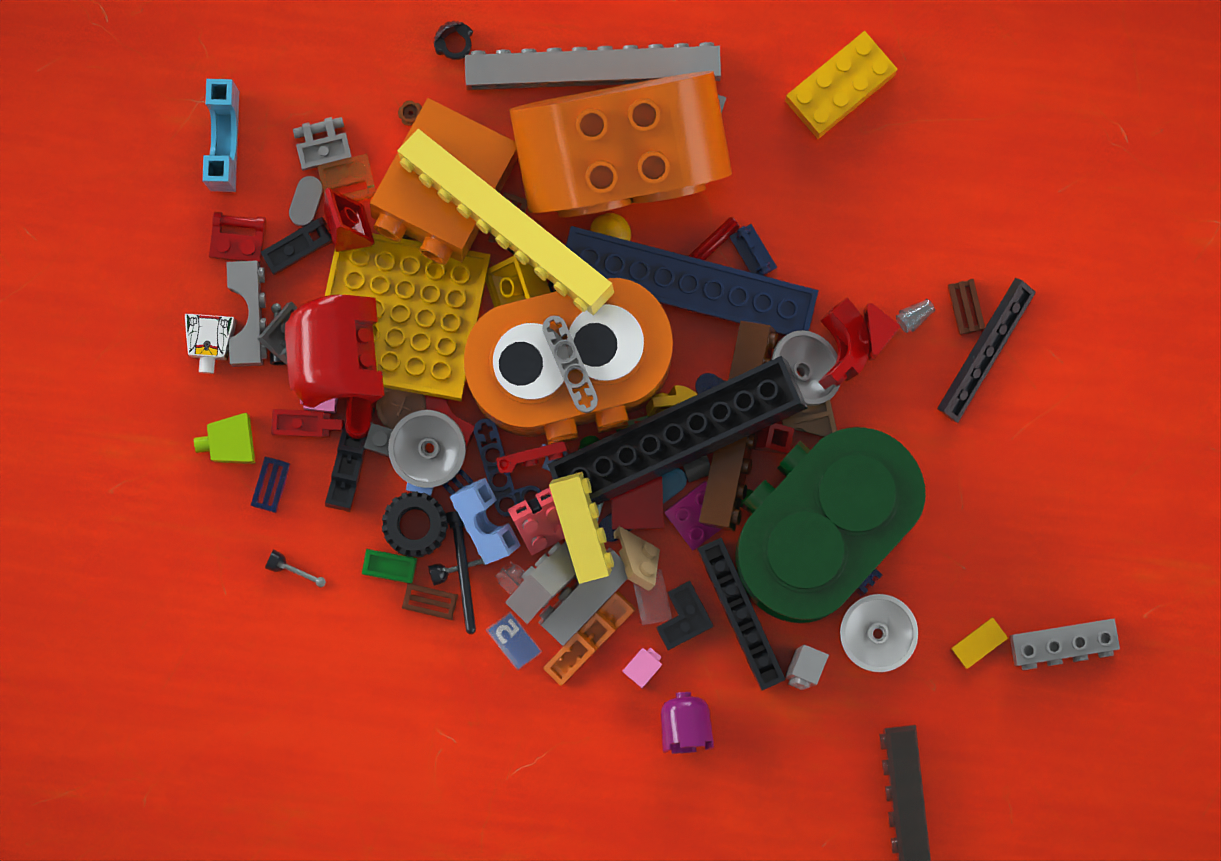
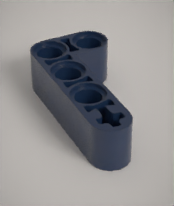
(491, 468)

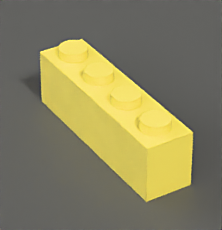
(581, 527)

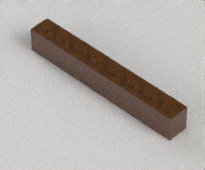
(733, 462)

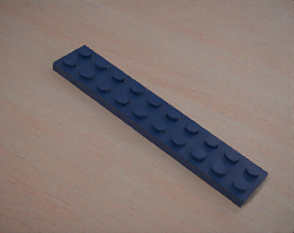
(698, 283)

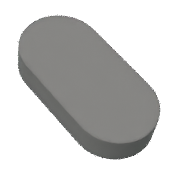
(305, 201)

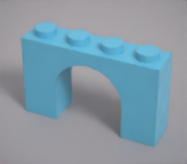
(221, 164)

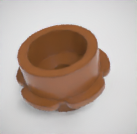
(405, 109)

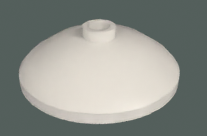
(894, 621)

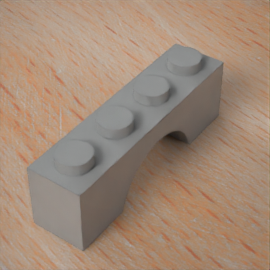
(246, 280)

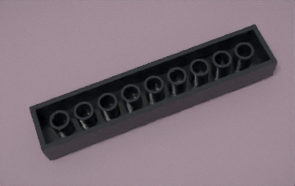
(685, 431)

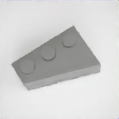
(542, 583)

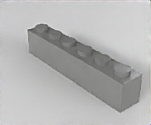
(806, 667)

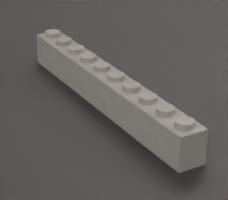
(586, 66)

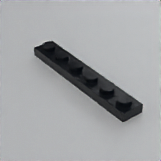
(986, 350)

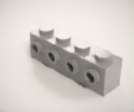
(581, 602)
(1064, 642)

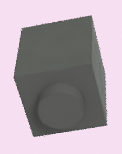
(378, 440)

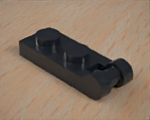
(296, 246)

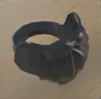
(448, 28)

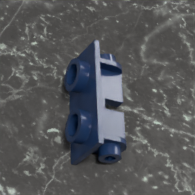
(752, 250)

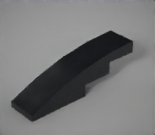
(346, 471)

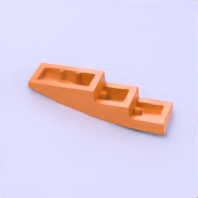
(589, 638)

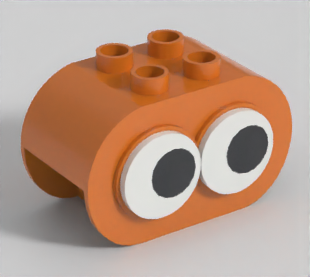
(520, 384)

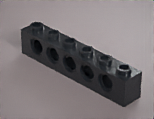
(741, 614)

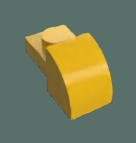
(663, 400)

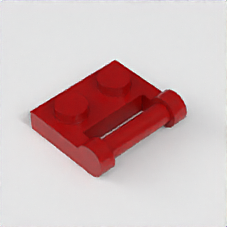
(236, 246)

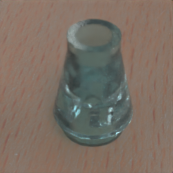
(913, 316)

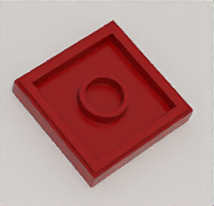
(639, 507)

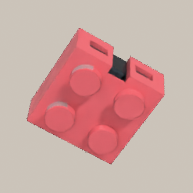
(538, 521)

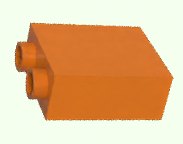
(412, 209)

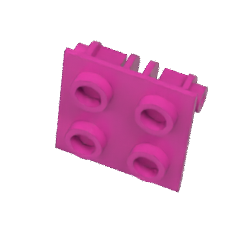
(686, 516)

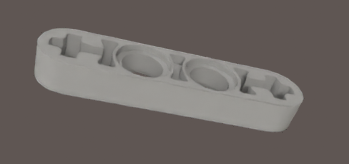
(567, 365)

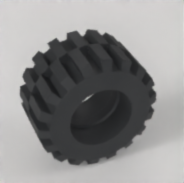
(398, 508)

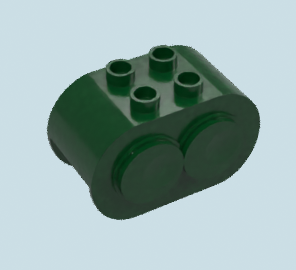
(827, 522)

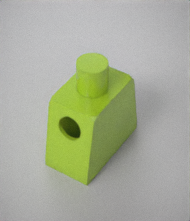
(228, 440)

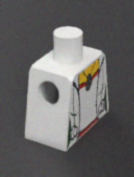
(208, 339)

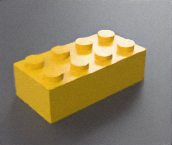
(841, 84)

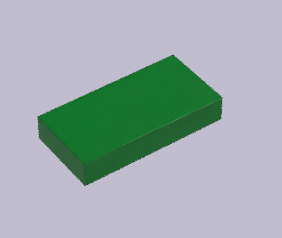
(389, 566)

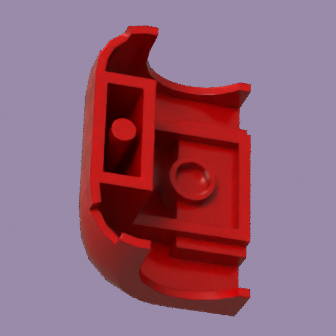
(333, 350)

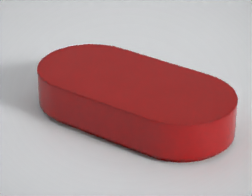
(358, 417)

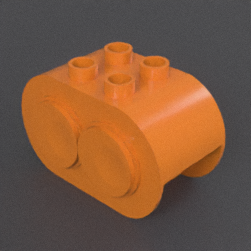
(621, 145)

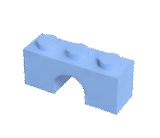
(490, 540)

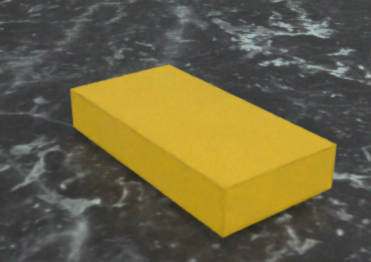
(979, 643)

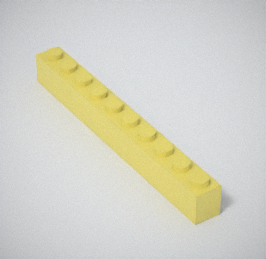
(506, 222)

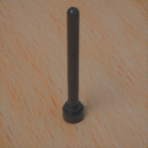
(457, 526)

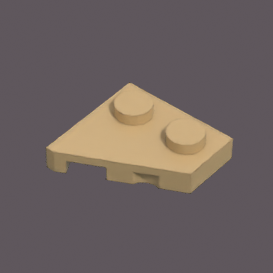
(639, 558)

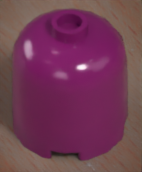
(686, 724)

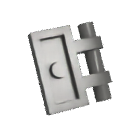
(325, 149)

